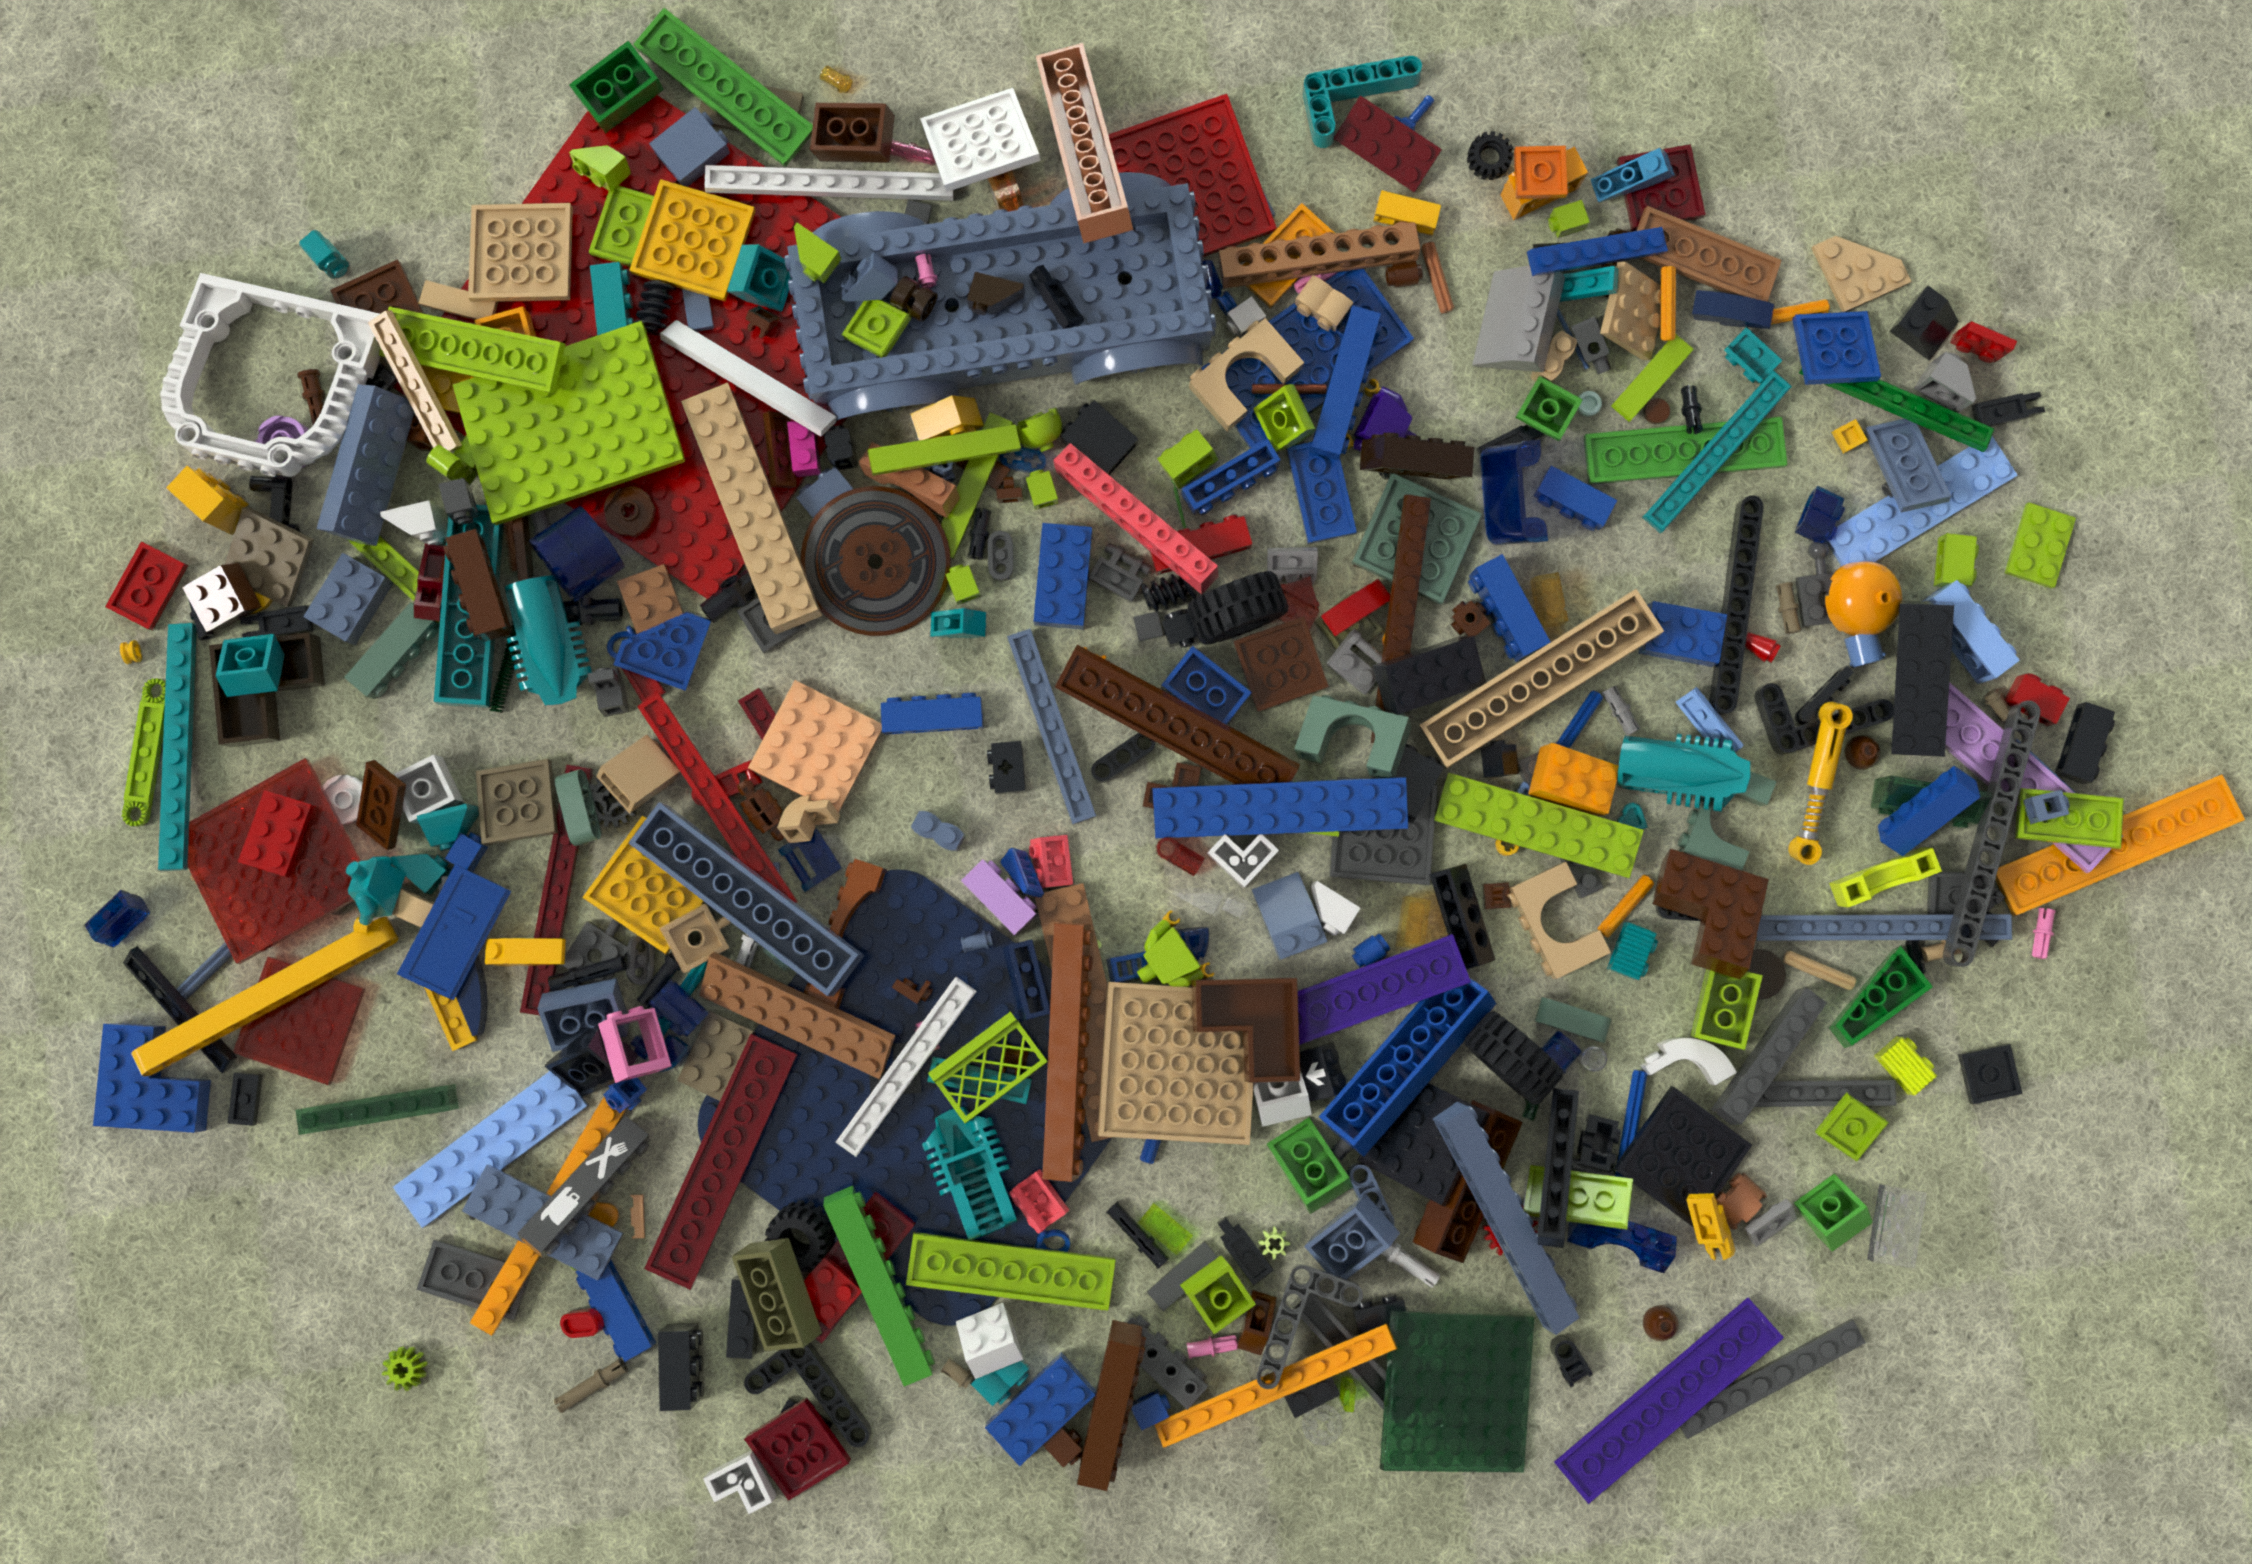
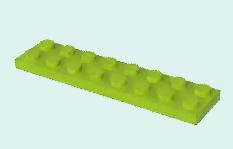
(482, 351)
(1538, 825)
(1010, 1271)

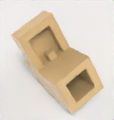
(803, 815)

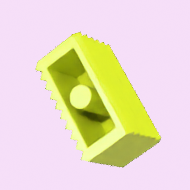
(1906, 1065)

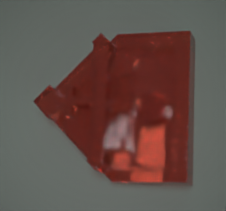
(1301, 601)

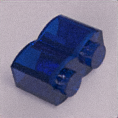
(1820, 515)

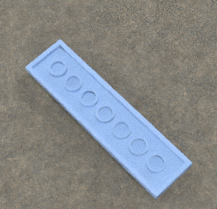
(1885, 528)
(492, 1142)

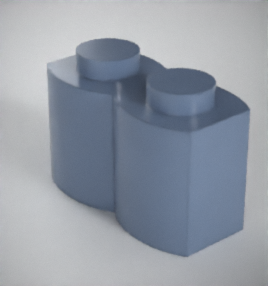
(942, 833)

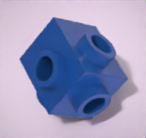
(624, 1094)

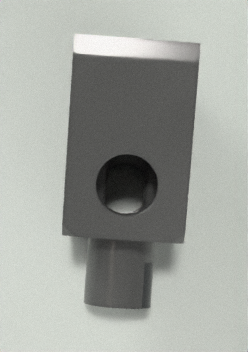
(1589, 332)

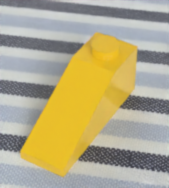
(524, 952)

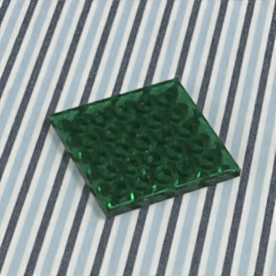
(1457, 1392)

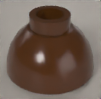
(1862, 752)
(1660, 1323)

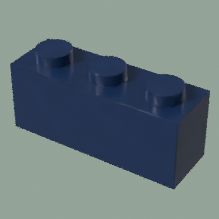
(1026, 980)

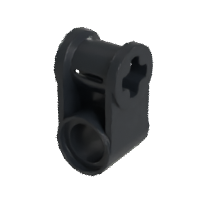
(1571, 1363)

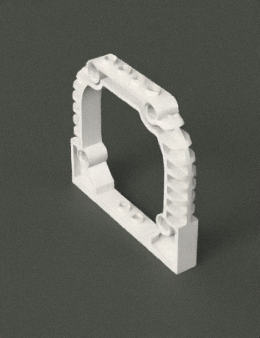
(207, 320)

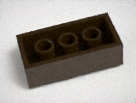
(1417, 457)

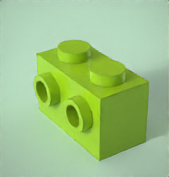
(1187, 458)
(1956, 559)

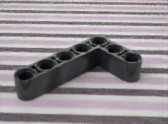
(1796, 734)
(815, 1384)

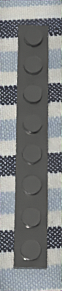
(1776, 1376)

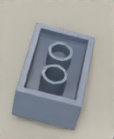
(1289, 916)

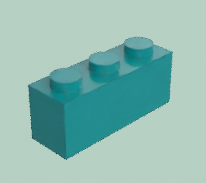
(611, 296)

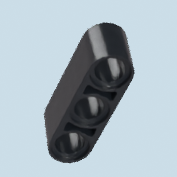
(1115, 767)

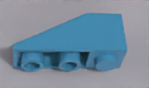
(1633, 175)

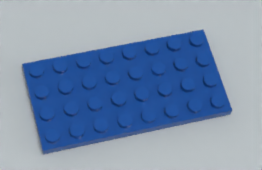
(1316, 348)

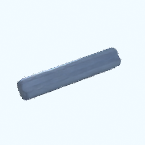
(205, 971)

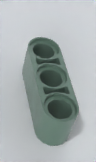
(578, 807)
(1573, 1019)

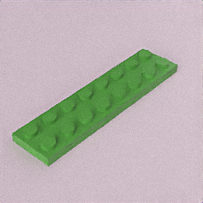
(724, 87)
(1669, 450)

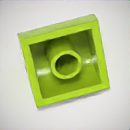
(1284, 418)

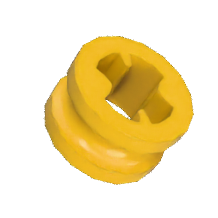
(130, 652)
(1500, 848)

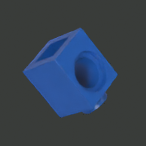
(1151, 1409)

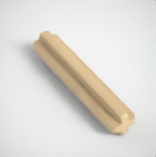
(1819, 970)

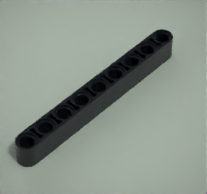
(1741, 594)

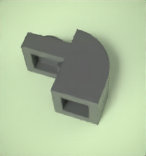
(609, 691)

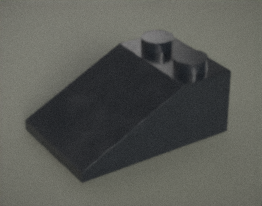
(585, 1063)

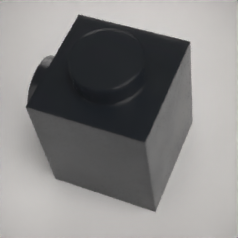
(1499, 759)

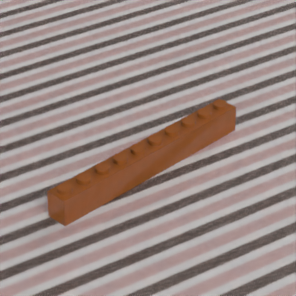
(1067, 1051)

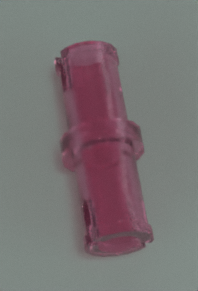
(912, 152)

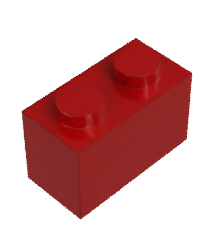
(2048, 698)

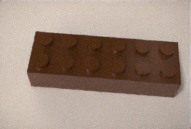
(1453, 1227)
(1111, 1405)

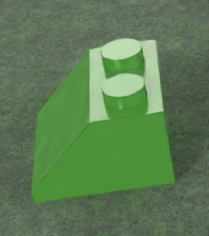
(1549, 408)
(1834, 1212)

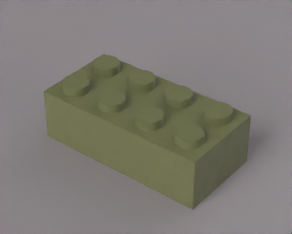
(776, 1295)

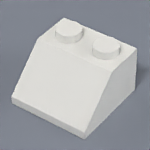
(421, 520)
(1332, 909)
(1281, 1101)

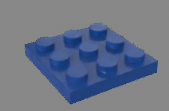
(1836, 348)

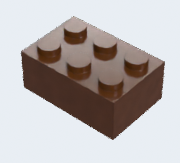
(852, 132)

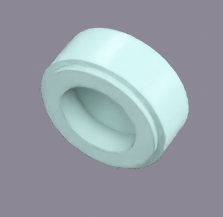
(1590, 405)

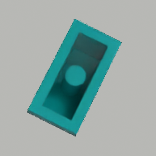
(958, 623)
(423, 870)

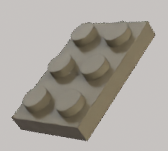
(714, 1055)

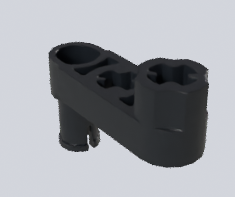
(280, 499)

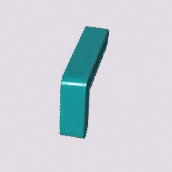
(1353, 88)

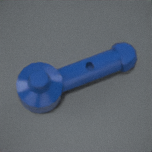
(1417, 113)

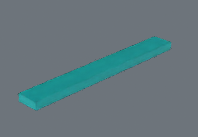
(1716, 452)

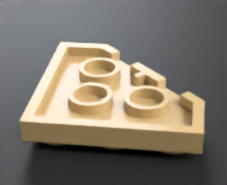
(1858, 272)

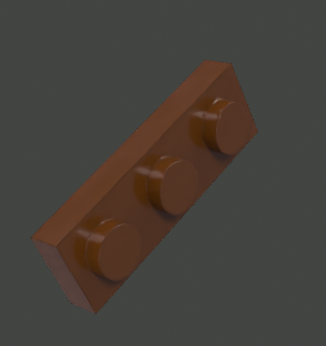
(778, 450)

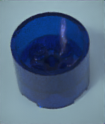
(577, 553)

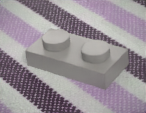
(1771, 1222)

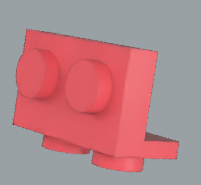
(1038, 1201)

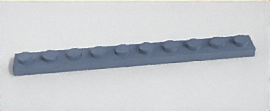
(1874, 927)

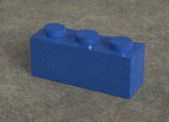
(1574, 498)

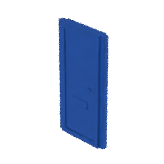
(454, 932)

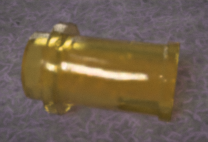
(841, 82)

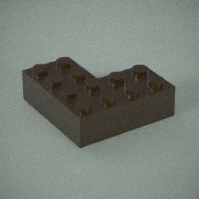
(254, 717)

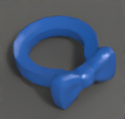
(624, 634)
(1046, 1234)

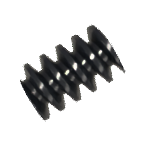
(653, 305)
(1166, 592)

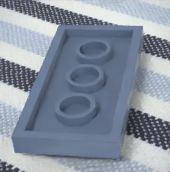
(1907, 465)

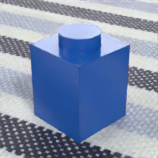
(467, 851)

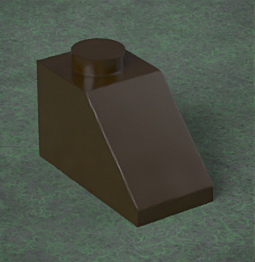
(993, 294)

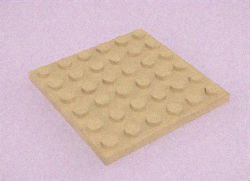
(1164, 1076)

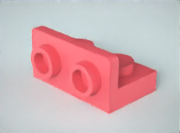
(1051, 860)

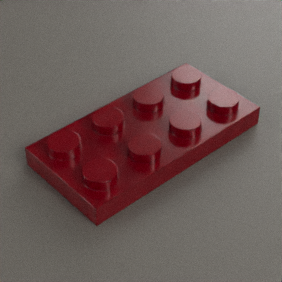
(1387, 144)

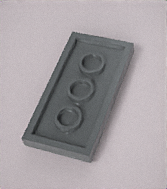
(463, 1276)

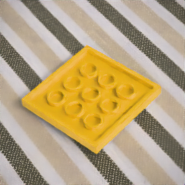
(692, 239)
(640, 893)

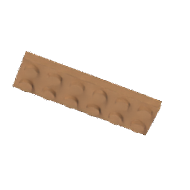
(1711, 257)

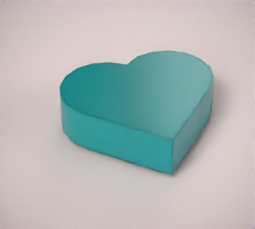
(1633, 816)

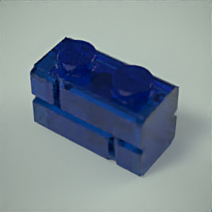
(117, 918)
(678, 1008)

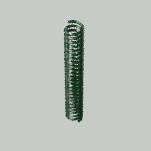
(503, 670)

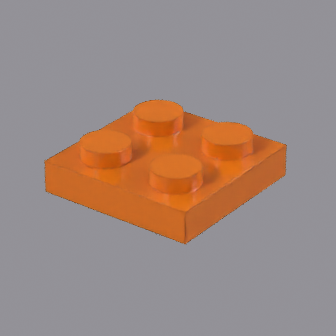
(1540, 172)

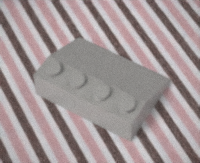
(1518, 320)

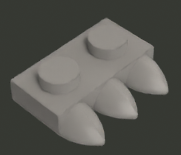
(1293, 562)

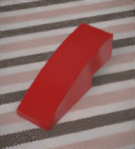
(1356, 607)

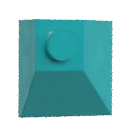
(445, 825)

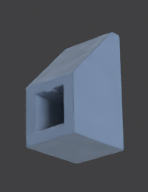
(870, 280)

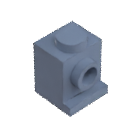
(2036, 807)

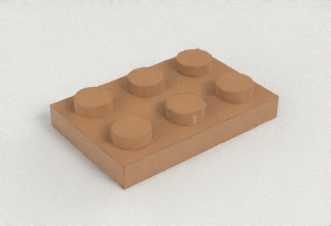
(650, 597)

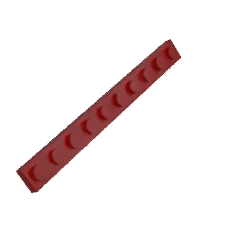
(710, 791)

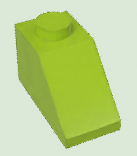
(815, 255)

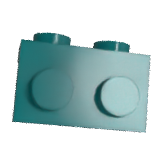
(1752, 355)

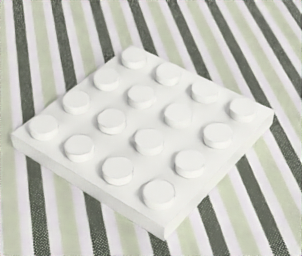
(980, 139)

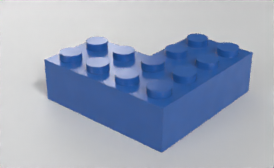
(146, 1102)

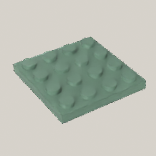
(1446, 540)

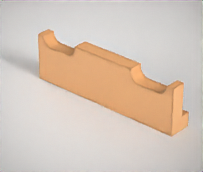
(637, 1216)

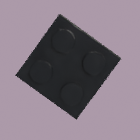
(1990, 1074)

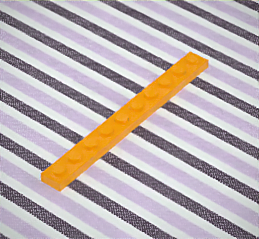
(522, 1257)
(1293, 1379)

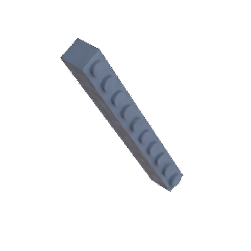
(1506, 1217)

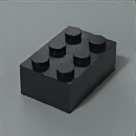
(680, 1366)

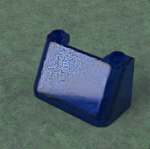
(1504, 493)

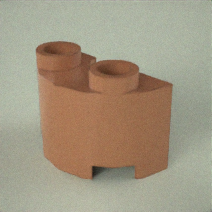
(1741, 1200)

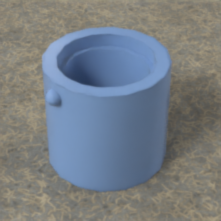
(1864, 649)

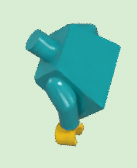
(374, 888)

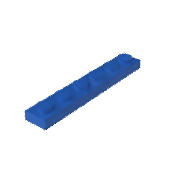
(1597, 251)

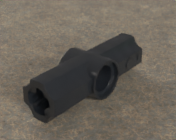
(733, 593)
(592, 610)

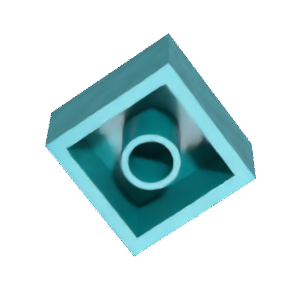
(250, 665)

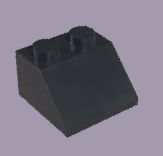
(1926, 322)

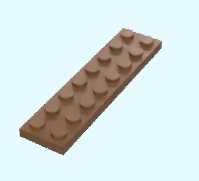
(796, 1015)

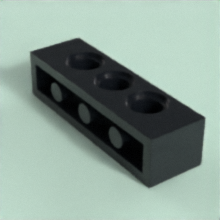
(1462, 915)

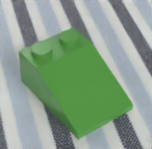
(1310, 1165)

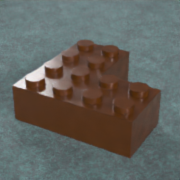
(1725, 902)
(1266, 1015)

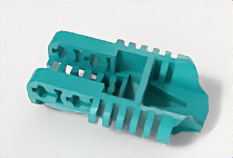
(545, 641)
(1684, 770)
(971, 1172)

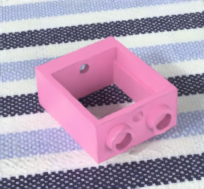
(652, 1039)

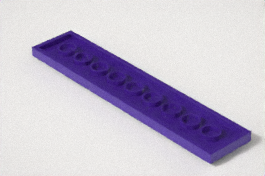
(1668, 1400)

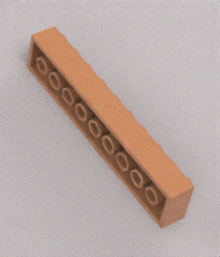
(1084, 143)

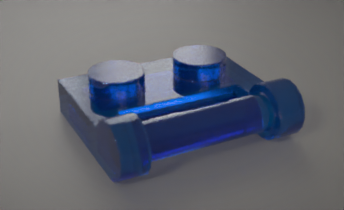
(818, 856)

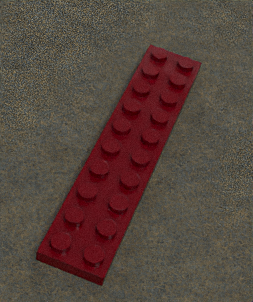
(721, 1161)

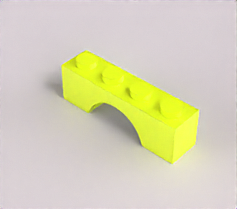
(1887, 874)

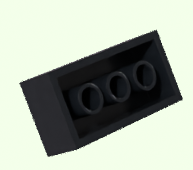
(1429, 674)

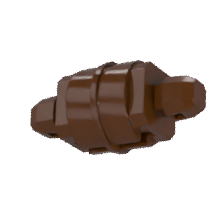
(763, 811)

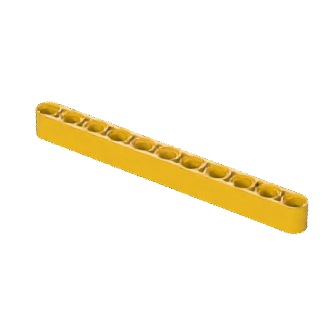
(263, 997)

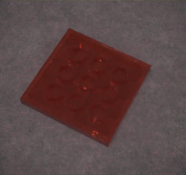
(306, 1032)

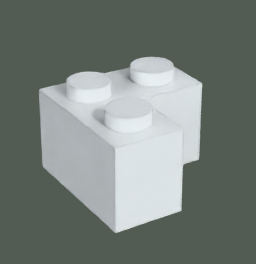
(1242, 864)
(745, 1476)

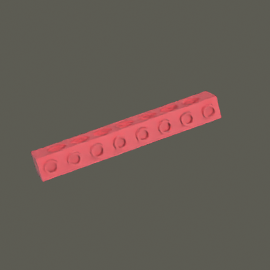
(1136, 518)

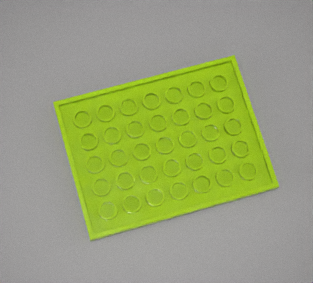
(592, 434)

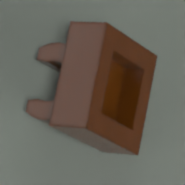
(762, 318)
(1009, 493)
(1496, 895)
(1012, 1057)

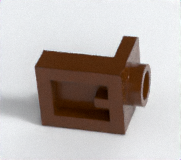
(908, 988)

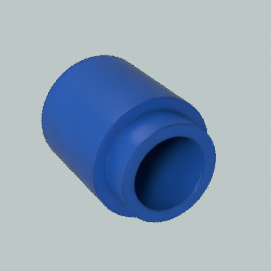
(1370, 950)

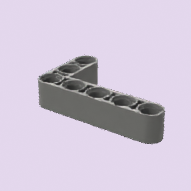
(1294, 1315)

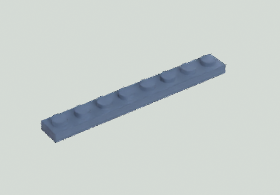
(1051, 726)

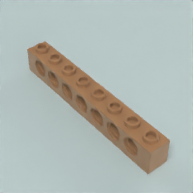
(1309, 264)

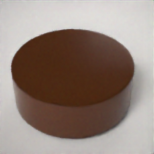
(1656, 411)

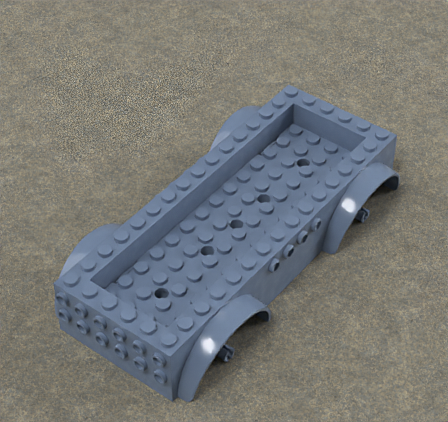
(1128, 327)

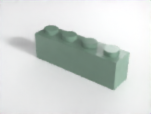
(391, 652)

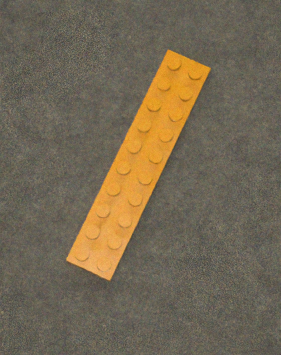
(2145, 834)

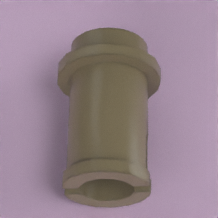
(1997, 703)
(957, 1373)

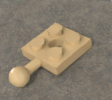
(711, 941)

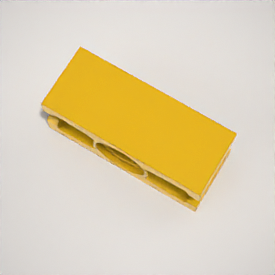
(1399, 208)

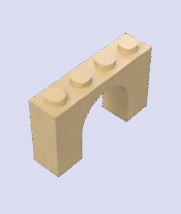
(1260, 343)
(1530, 898)

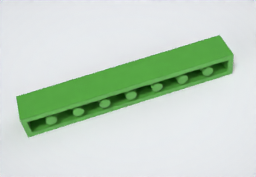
(878, 1285)

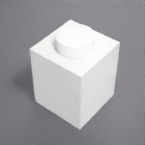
(1243, 316)

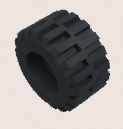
(811, 1222)

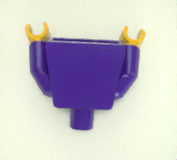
(1383, 415)

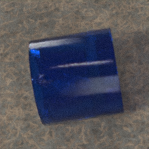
(1561, 1050)

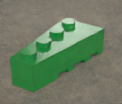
(1882, 996)

